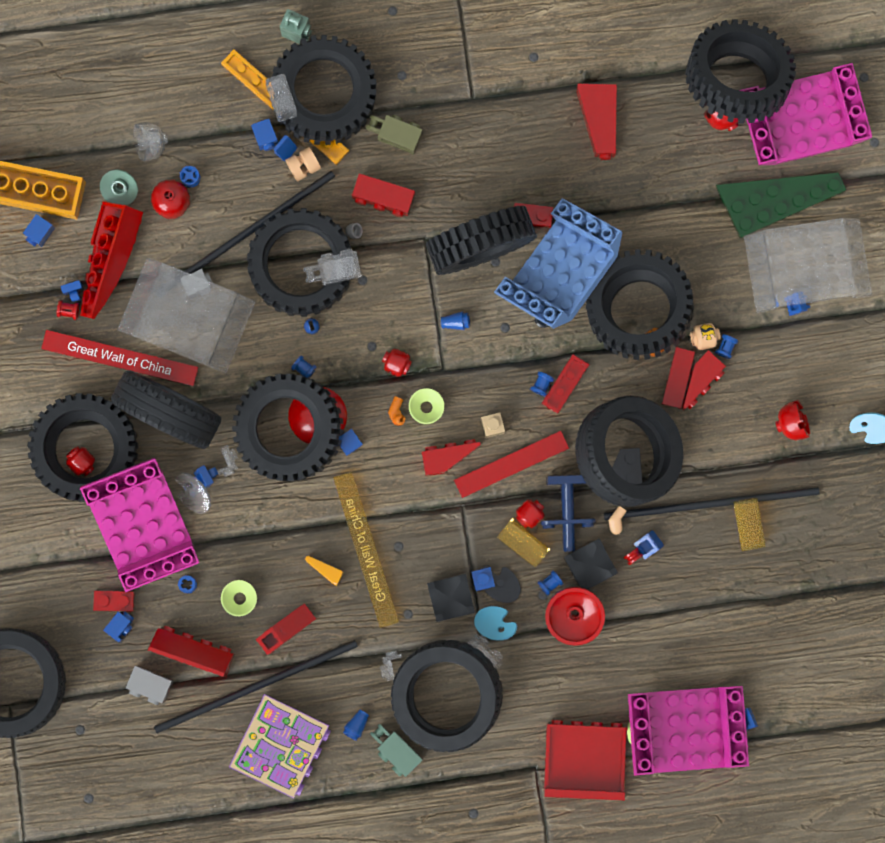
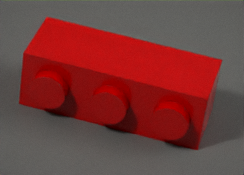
(383, 195)

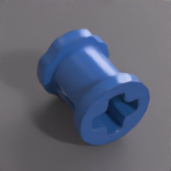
(726, 346)
(303, 367)
(542, 384)
(550, 583)

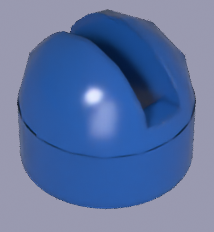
(307, 326)

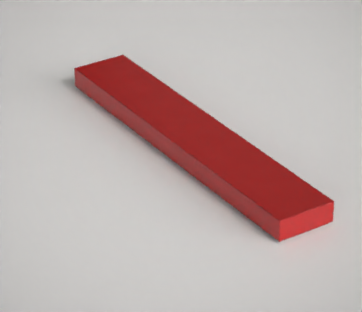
(511, 464)

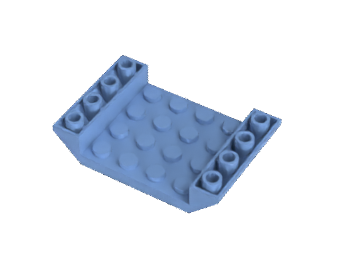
(563, 266)

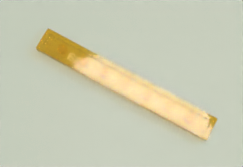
(366, 550)

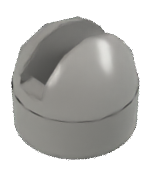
(354, 230)

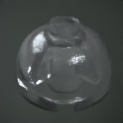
(150, 141)

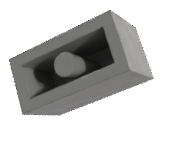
(149, 685)

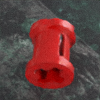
(62, 312)

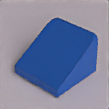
(285, 148)
(649, 544)

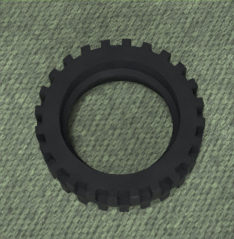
(258, 261)

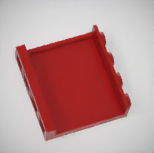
(585, 760)

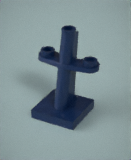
(567, 504)

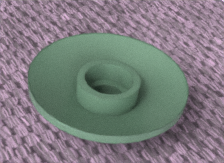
(113, 193)

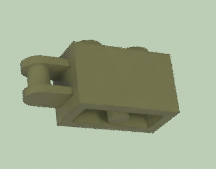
(396, 132)

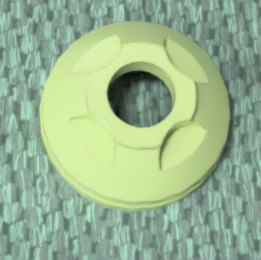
(422, 396)
(231, 590)

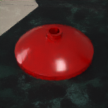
(302, 420)
(577, 628)

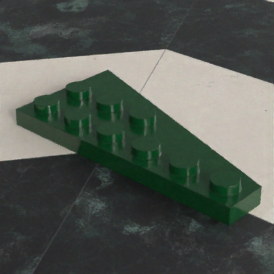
(765, 202)

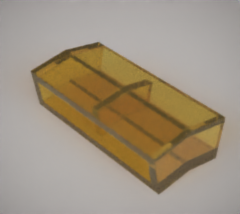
(749, 524)
(523, 543)

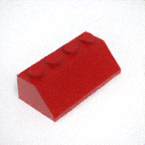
(192, 652)

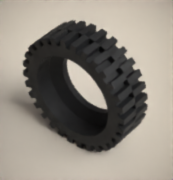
(748, 43)
(353, 114)
(481, 240)
(641, 269)
(56, 419)
(324, 438)

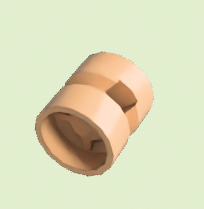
(308, 159)

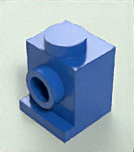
(119, 626)

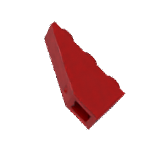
(702, 374)
(442, 460)
(285, 629)

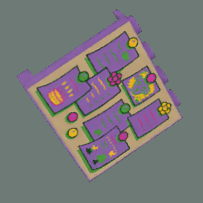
(280, 746)

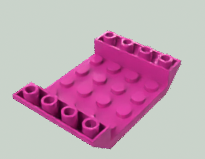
(817, 118)
(140, 524)
(688, 730)

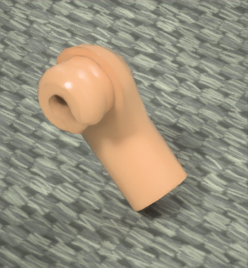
(615, 521)

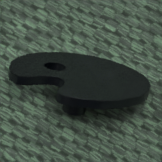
(506, 586)

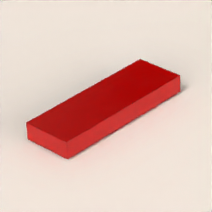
(678, 378)
(565, 384)

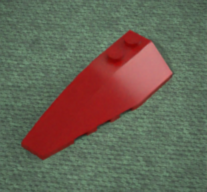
(112, 246)

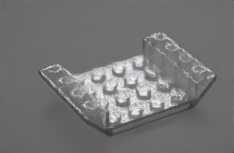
(807, 263)
(186, 315)

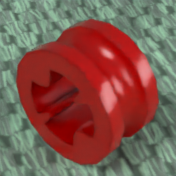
(633, 556)

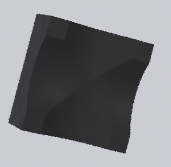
(590, 565)
(451, 598)

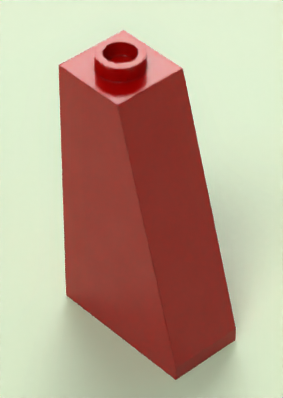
(599, 113)

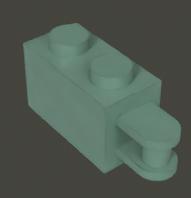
(295, 26)
(396, 751)

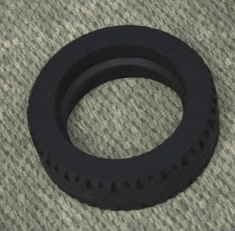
(166, 409)
(663, 437)
(53, 682)
(413, 723)

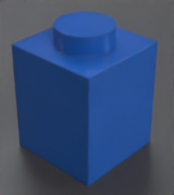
(264, 135)
(38, 231)

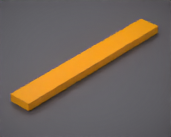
(256, 82)

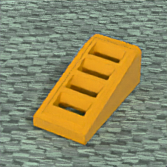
(331, 573)

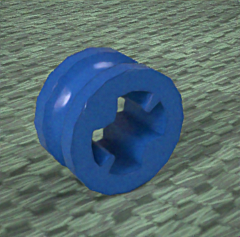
(188, 578)

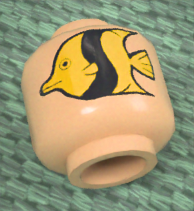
(704, 336)

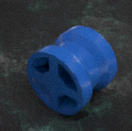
(187, 174)

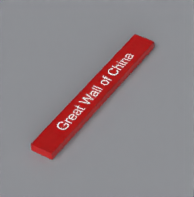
(119, 358)

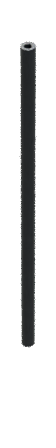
(259, 224)
(715, 503)
(255, 686)

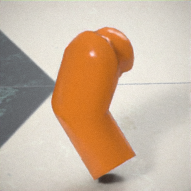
(395, 413)

